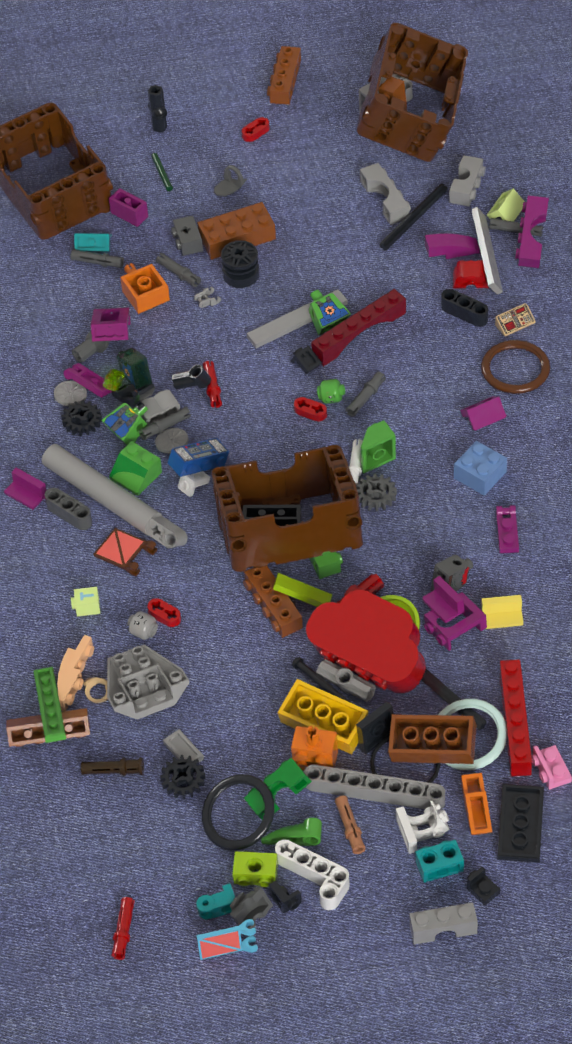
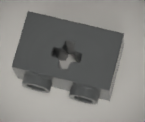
(187, 235)

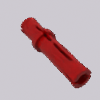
(213, 389)
(121, 936)

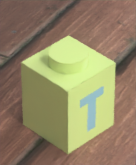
(86, 601)

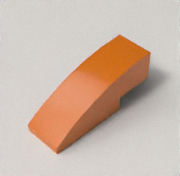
(476, 803)

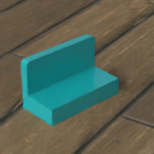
(92, 241)

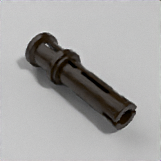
(124, 767)

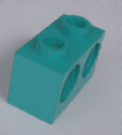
(441, 865)

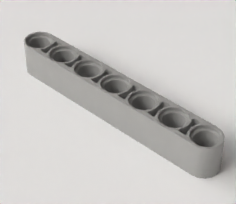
(366, 781)

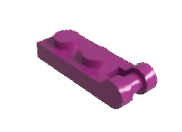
(87, 379)
(507, 529)

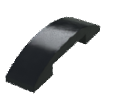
(132, 396)

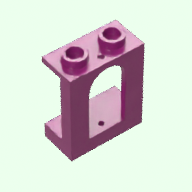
(105, 329)
(444, 636)

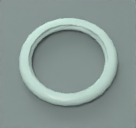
(501, 730)

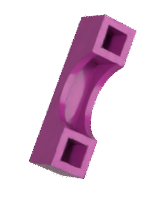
(535, 213)

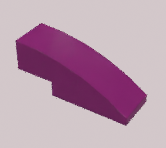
(451, 245)

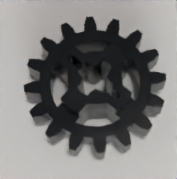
(81, 418)
(182, 780)

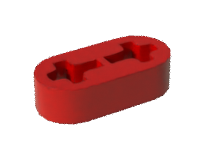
(255, 129)
(310, 409)
(165, 610)

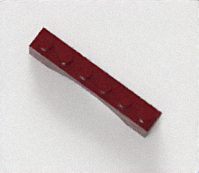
(384, 309)

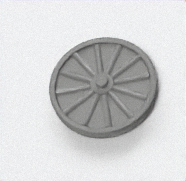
(69, 392)
(171, 439)

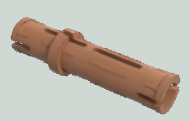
(352, 832)

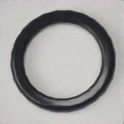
(267, 820)

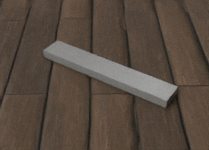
(487, 250)
(285, 324)

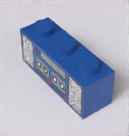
(198, 457)

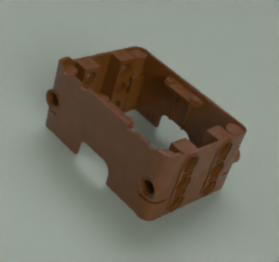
(422, 61)
(70, 198)
(260, 539)

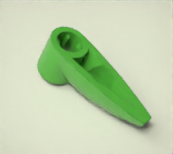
(302, 834)

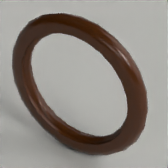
(515, 389)

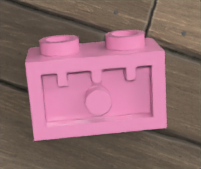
(551, 767)

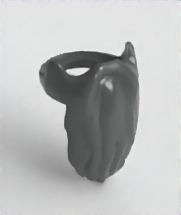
(229, 185)

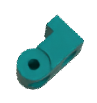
(216, 904)

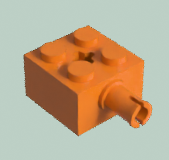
(144, 287)
(314, 747)

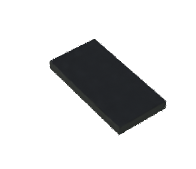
(520, 823)

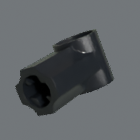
(195, 376)

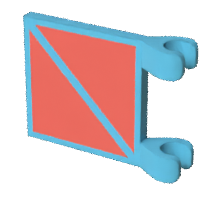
(227, 941)

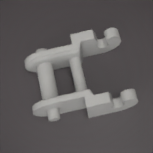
(208, 301)

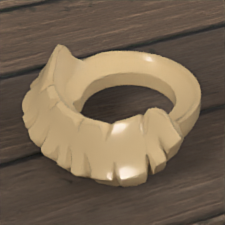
(91, 682)

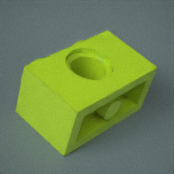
(247, 861)

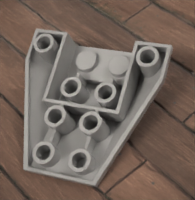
(143, 682)

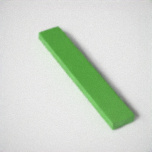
(49, 705)

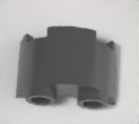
(250, 906)

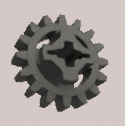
(376, 492)

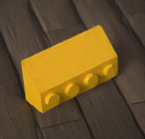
(314, 707)

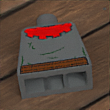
(453, 571)

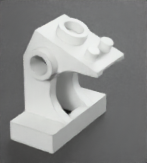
(408, 825)

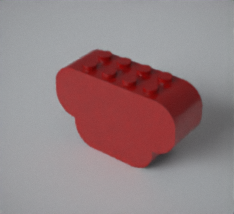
(369, 639)

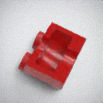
(469, 273)

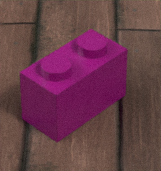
(128, 207)

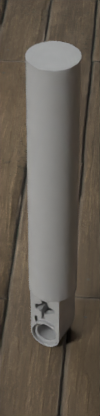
(113, 497)

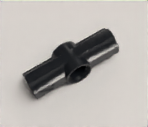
(157, 108)

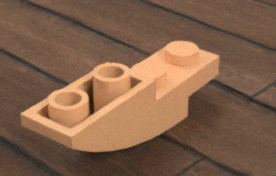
(70, 671)

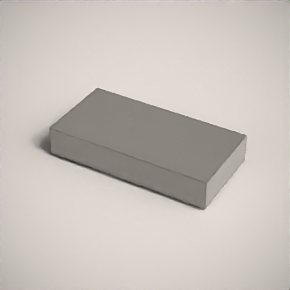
(181, 745)

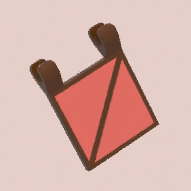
(122, 548)

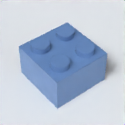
(480, 468)

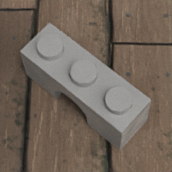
(470, 174)
(457, 918)

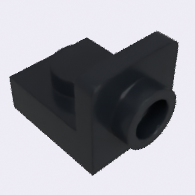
(306, 359)
(481, 886)
(283, 899)

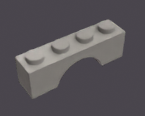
(375, 179)

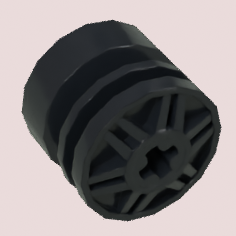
(240, 264)

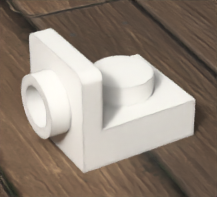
(189, 482)

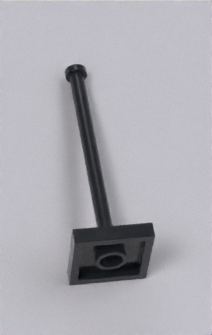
(372, 728)

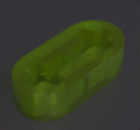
(113, 379)

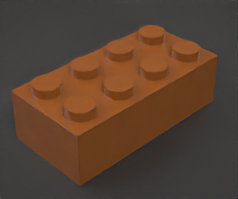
(244, 224)
(432, 739)

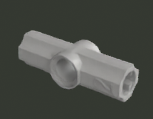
(355, 686)

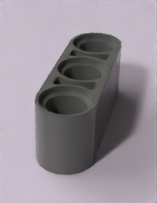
(68, 508)

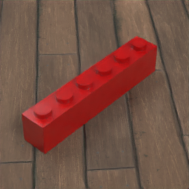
(516, 718)

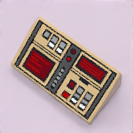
(514, 320)

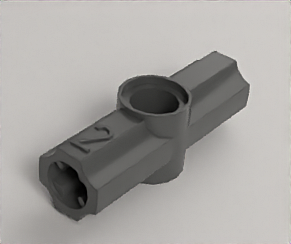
(88, 348)

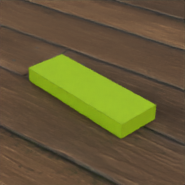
(301, 590)

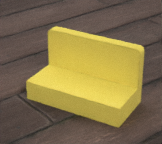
(503, 611)

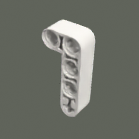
(291, 854)

